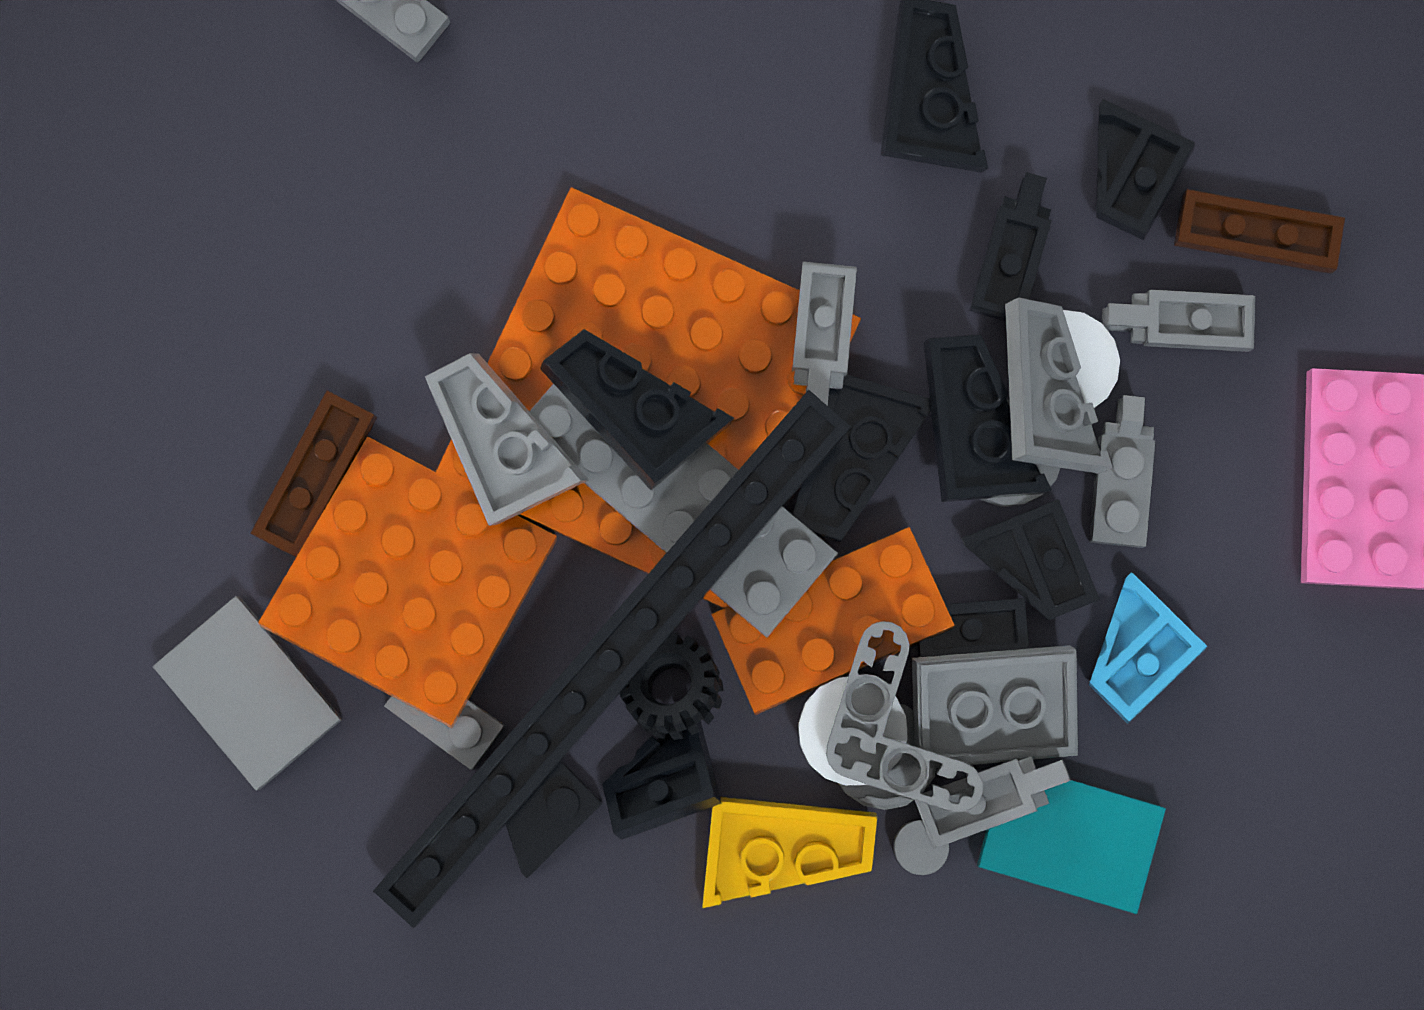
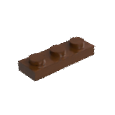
(1259, 231)
(313, 473)

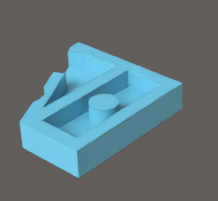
(1141, 651)

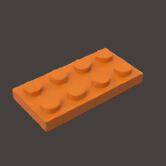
(825, 626)

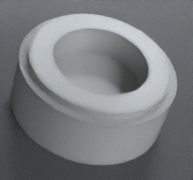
(914, 849)

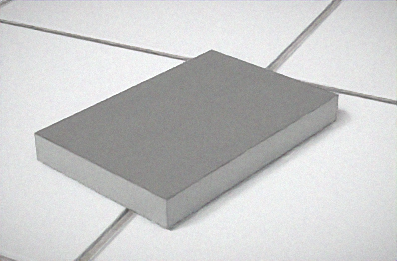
(247, 693)
(996, 705)

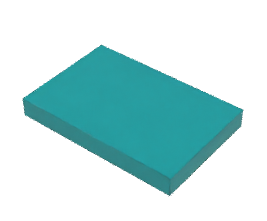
(1080, 845)

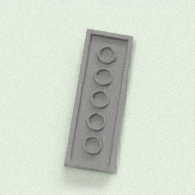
(763, 579)

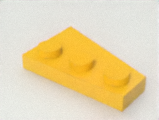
(783, 845)

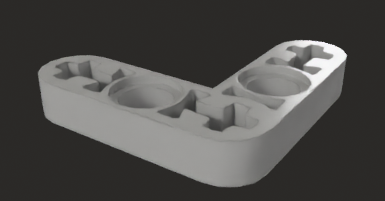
(871, 730)

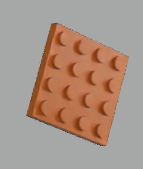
(407, 582)

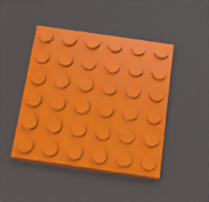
(675, 311)

